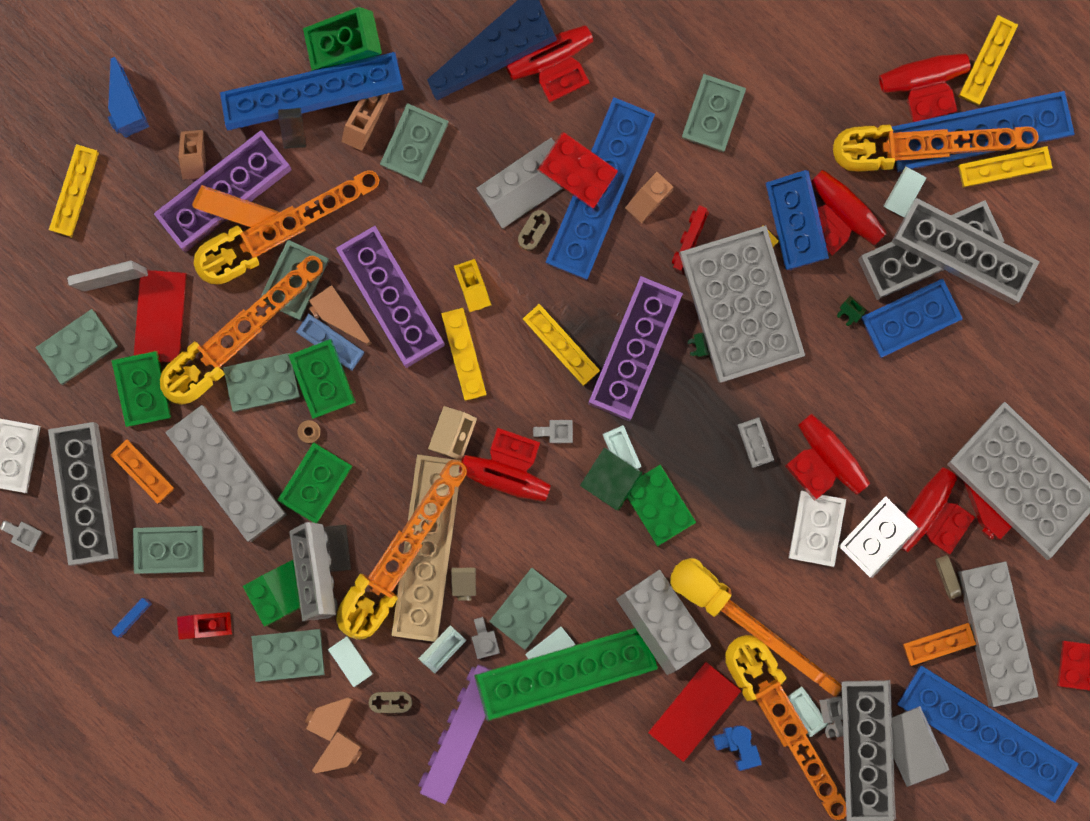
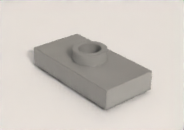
(755, 442)

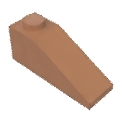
(363, 120)
(335, 313)

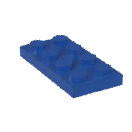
(797, 220)
(911, 318)

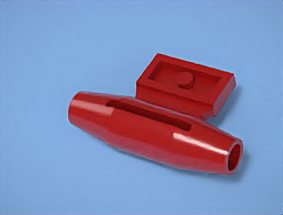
(556, 67)
(927, 84)
(844, 214)
(825, 461)
(508, 465)
(939, 520)

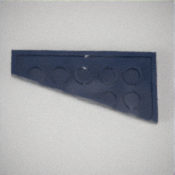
(507, 39)

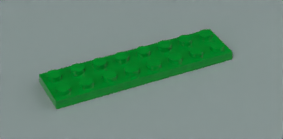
(563, 673)

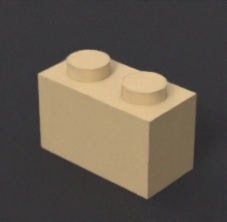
(452, 433)

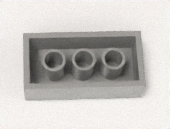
(663, 622)

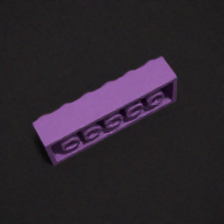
(241, 174)
(390, 296)
(635, 348)
(455, 742)

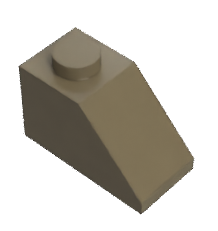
(464, 583)

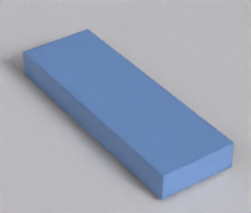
(317, 332)

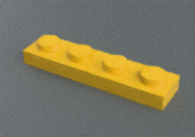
(988, 60)
(1005, 167)
(74, 190)
(561, 345)
(463, 354)

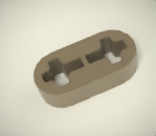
(529, 226)
(948, 577)
(390, 708)

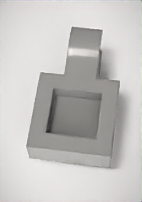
(558, 431)
(23, 536)
(485, 642)
(832, 714)

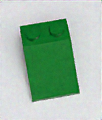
(342, 39)
(274, 593)

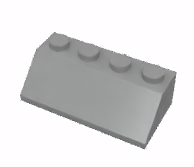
(518, 187)
(313, 572)

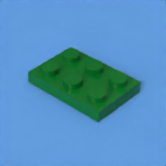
(322, 378)
(140, 388)
(315, 483)
(659, 506)

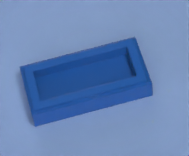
(131, 617)

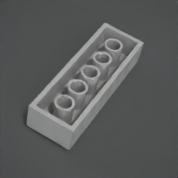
(965, 251)
(895, 268)
(226, 473)
(83, 494)
(997, 634)
(868, 750)

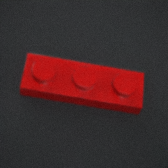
(690, 237)

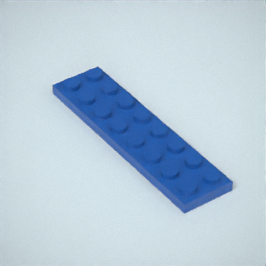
(311, 90)
(1044, 113)
(585, 227)
(988, 734)

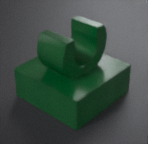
(852, 309)
(701, 346)

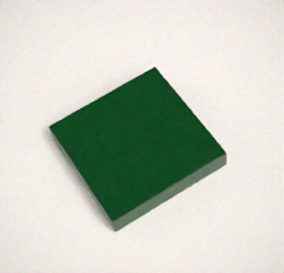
(611, 479)

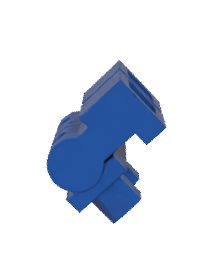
(738, 739)

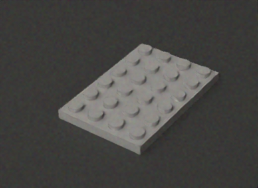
(742, 304)
(1024, 480)

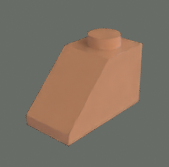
(192, 154)
(649, 197)
(328, 718)
(338, 754)

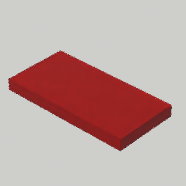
(160, 314)
(694, 711)

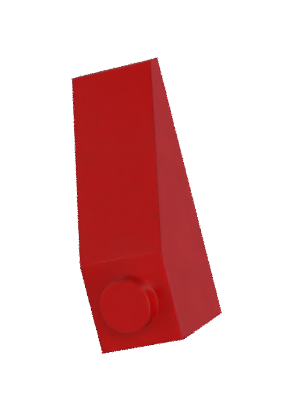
(988, 518)

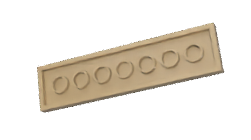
(424, 581)

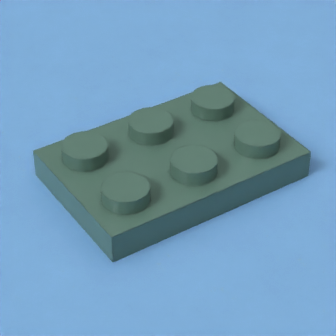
(713, 113)
(414, 143)
(290, 257)
(77, 347)
(261, 382)
(168, 549)
(528, 608)
(288, 655)

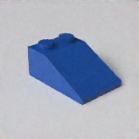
(123, 105)

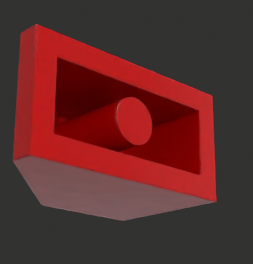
(204, 625)

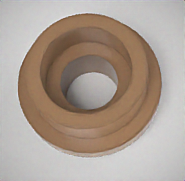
(316, 431)

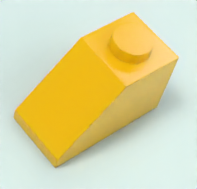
(472, 285)

